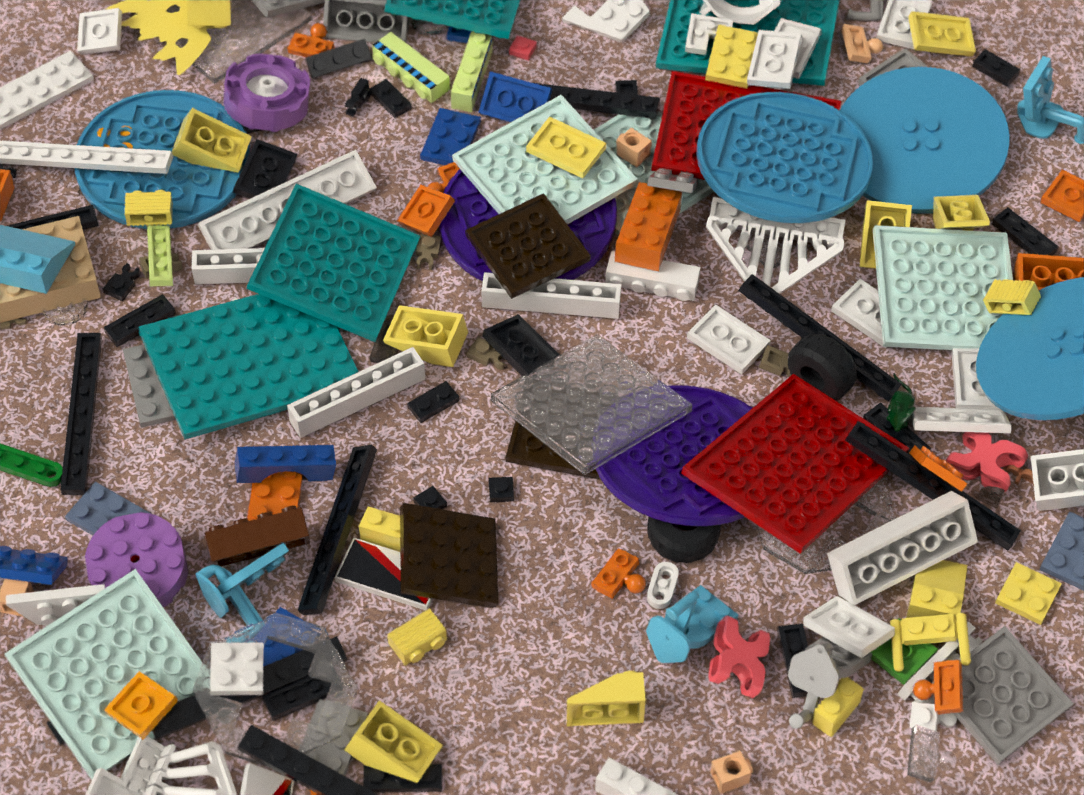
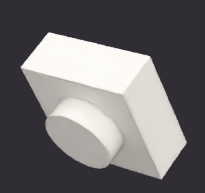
(924, 715)

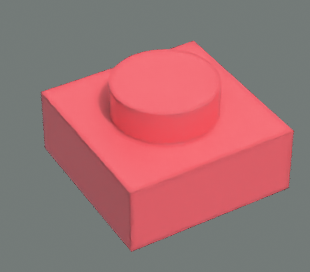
(522, 47)

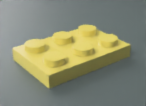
(941, 34)
(731, 56)
(566, 147)

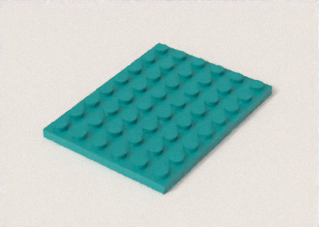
(808, 12)
(242, 361)

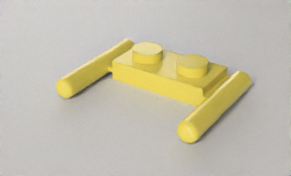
(930, 630)

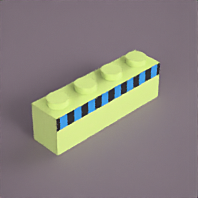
(411, 67)
(471, 71)

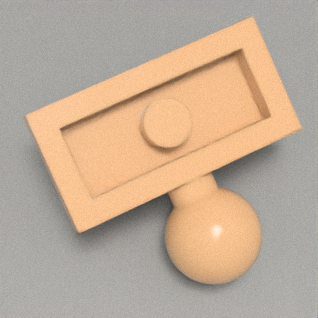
(857, 46)

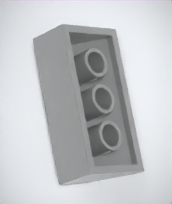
(362, 20)

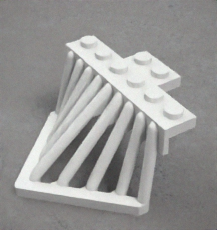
(819, 233)
(149, 766)

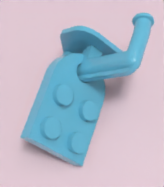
(1037, 112)
(231, 584)
(686, 625)

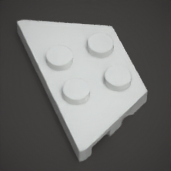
(50, 605)

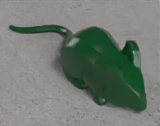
(901, 407)

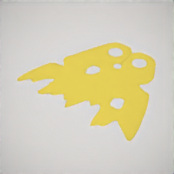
(169, 27)

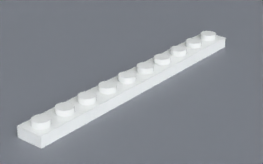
(85, 157)

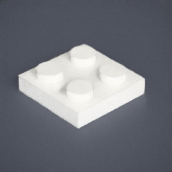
(99, 31)
(236, 669)

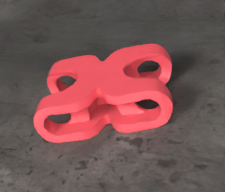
(988, 459)
(739, 656)

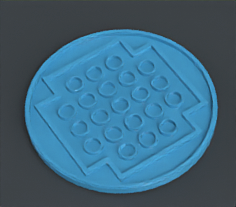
(155, 126)
(929, 135)
(784, 157)
(1037, 360)

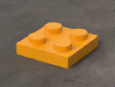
(141, 705)

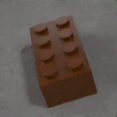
(256, 537)

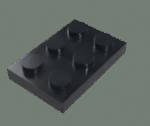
(264, 169)
(519, 344)

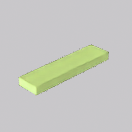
(159, 255)

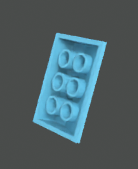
(31, 258)

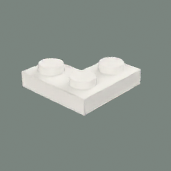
(700, 30)

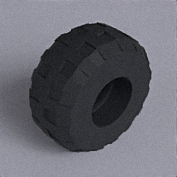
(823, 365)
(682, 545)

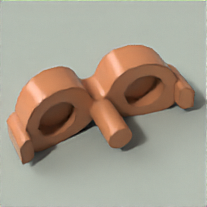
(1025, 474)

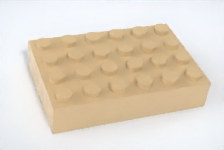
(72, 283)

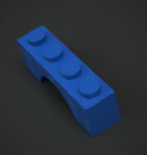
(258, 462)

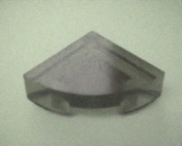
(991, 495)

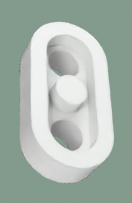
(662, 586)

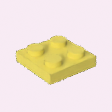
(1028, 593)

